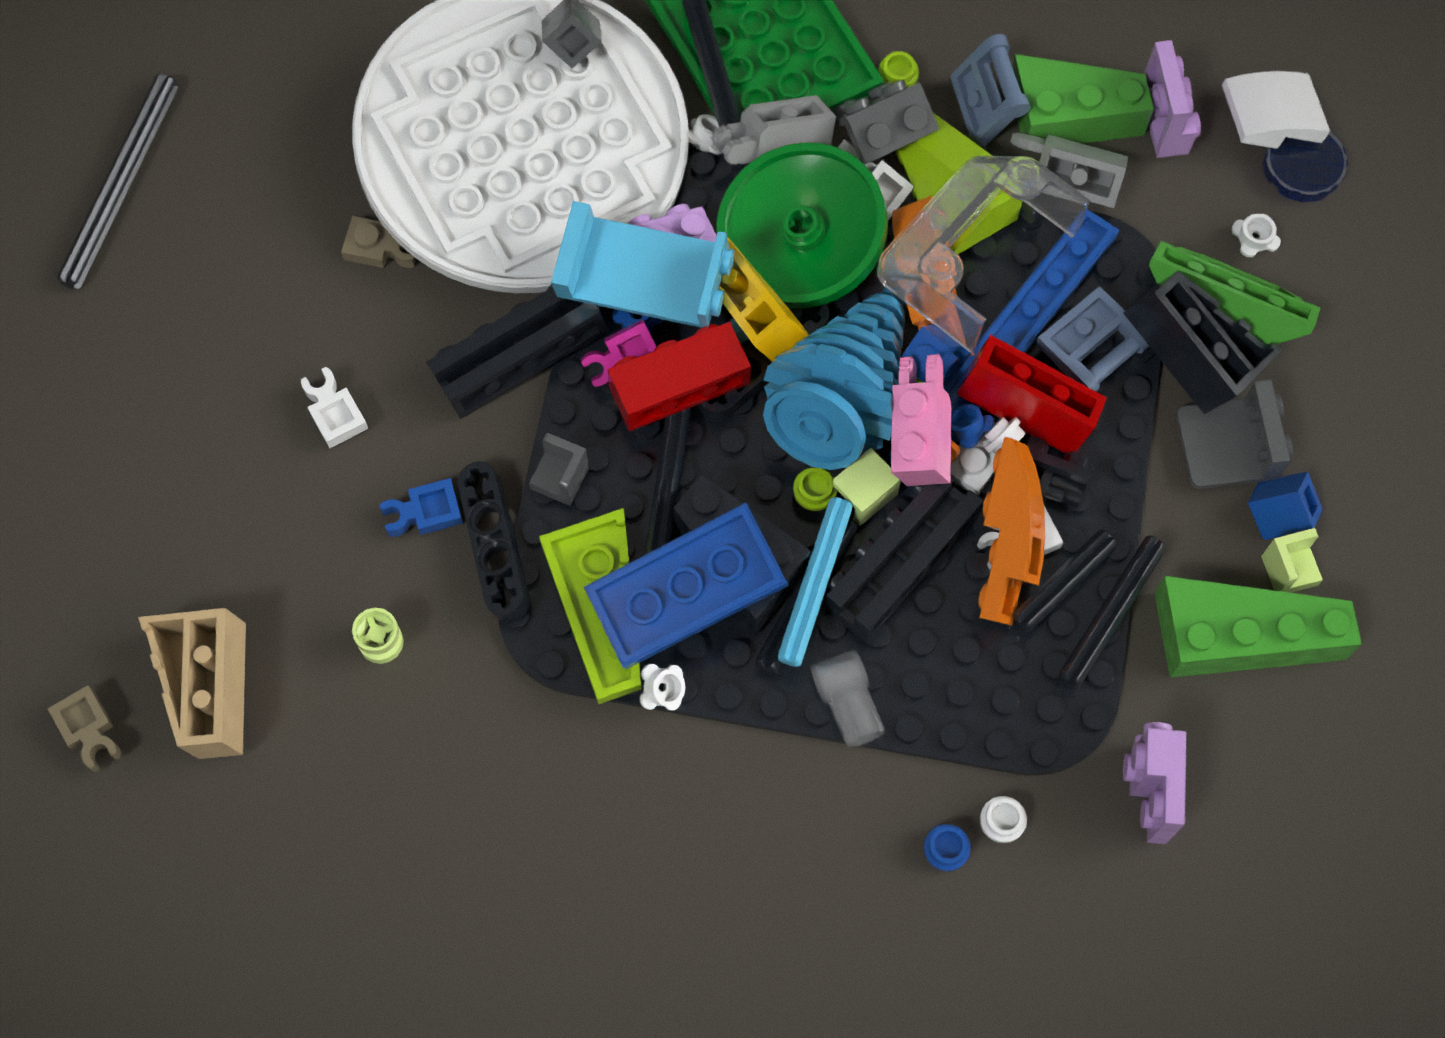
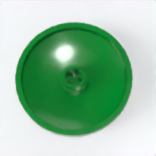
(807, 221)

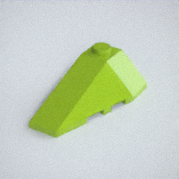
(935, 160)

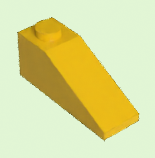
(759, 309)

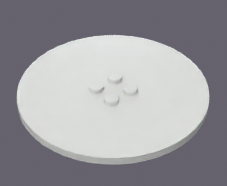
(487, 137)

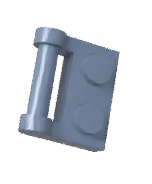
(979, 95)
(1086, 329)

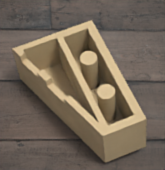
(201, 678)

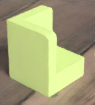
(867, 485)
(1292, 562)

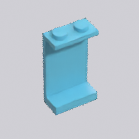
(641, 269)

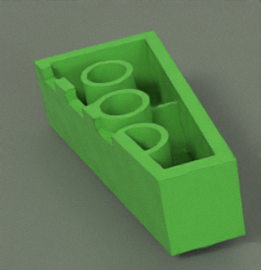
(1249, 628)

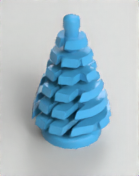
(836, 385)

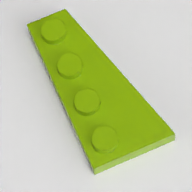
(576, 559)

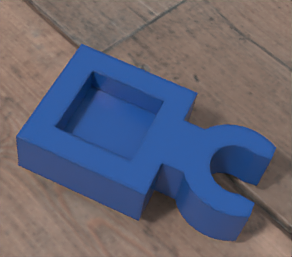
(431, 508)

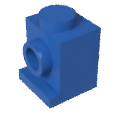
(934, 341)

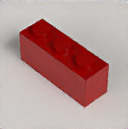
(679, 375)
(1039, 396)

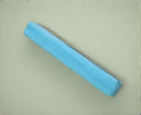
(815, 582)

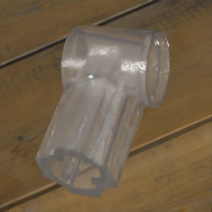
(844, 686)

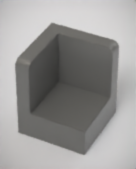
(571, 31)
(560, 469)

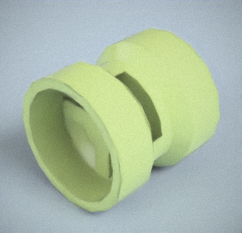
(373, 627)

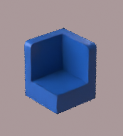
(1285, 505)

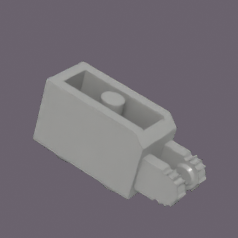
(773, 126)
(1085, 168)

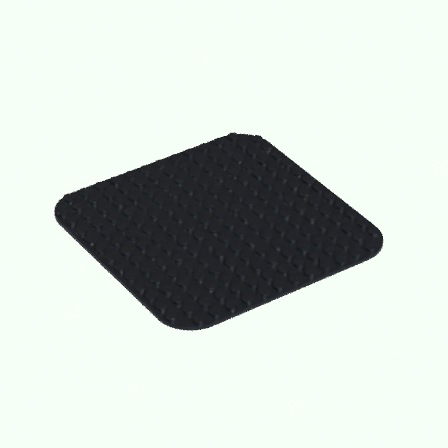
(934, 668)

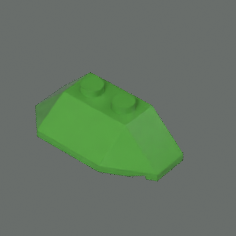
(1267, 308)

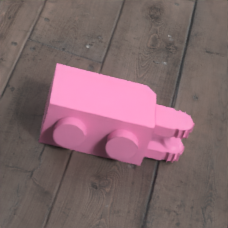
(921, 425)

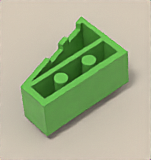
(1081, 100)

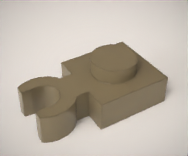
(372, 244)
(82, 722)

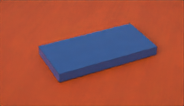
(685, 586)

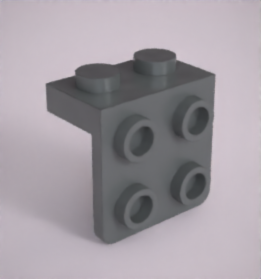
(886, 120)
(1236, 440)

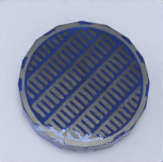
(1306, 168)

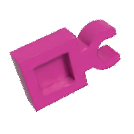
(630, 341)

